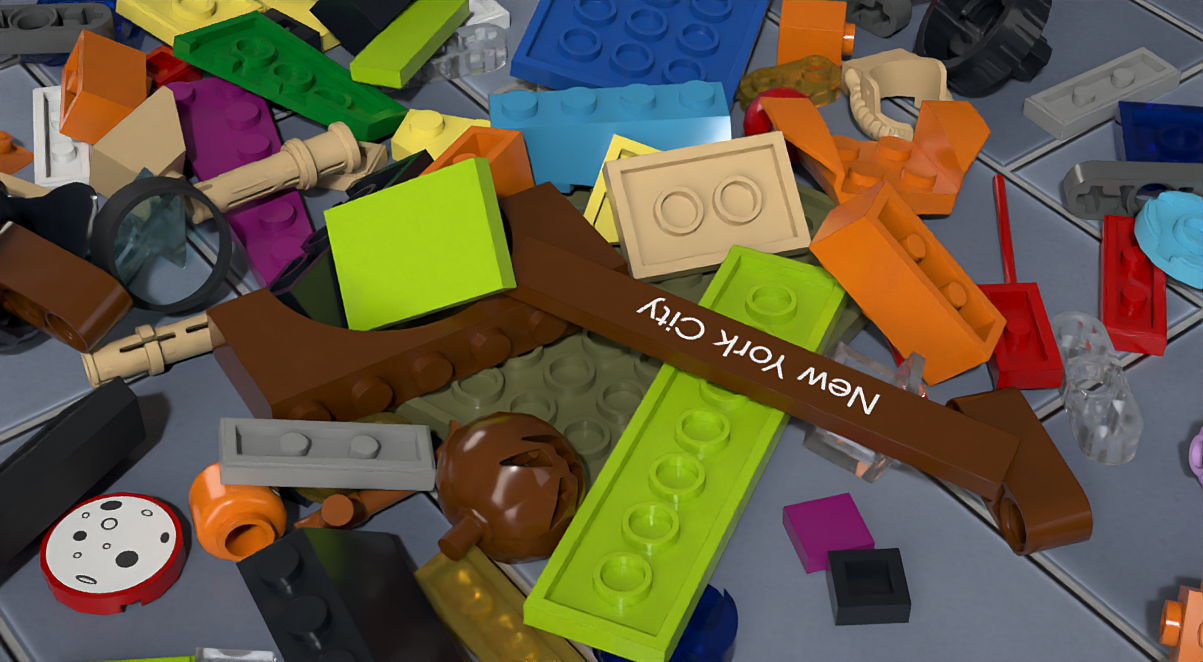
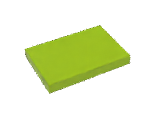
(420, 246)

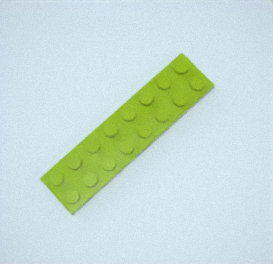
(679, 477)

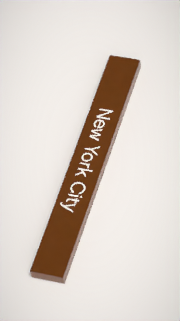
(765, 368)

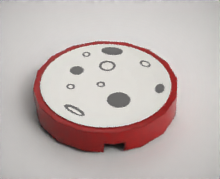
(112, 553)

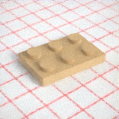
(692, 203)

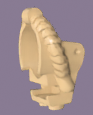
(891, 75)

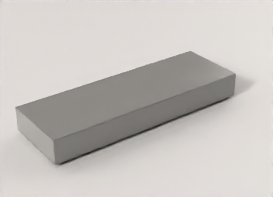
(1095, 93)
(325, 454)

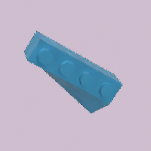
(573, 127)

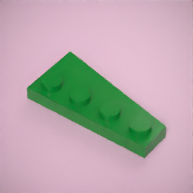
(289, 72)

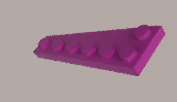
(227, 130)

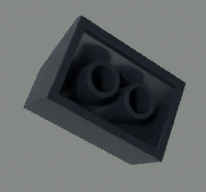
(344, 599)

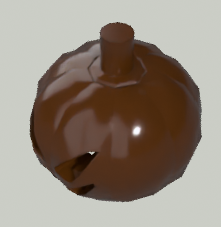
(496, 501)

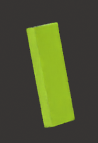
(408, 42)

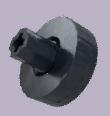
(985, 40)

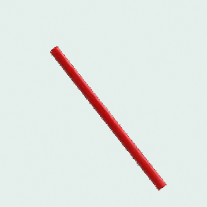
(1004, 229)

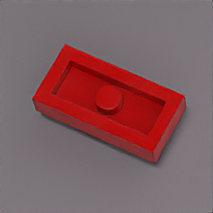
(1027, 348)

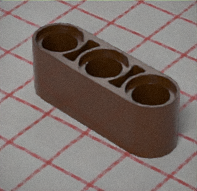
(58, 289)
(1040, 497)

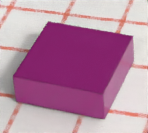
(823, 527)

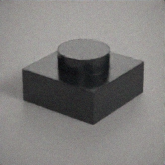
(868, 587)

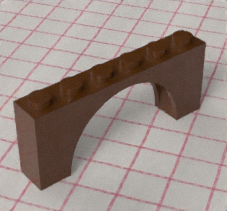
(329, 373)

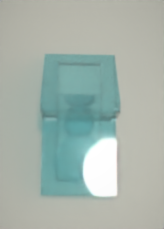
(147, 230)

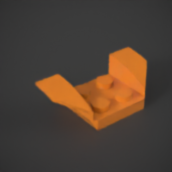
(922, 171)

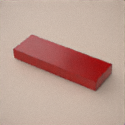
(1131, 291)

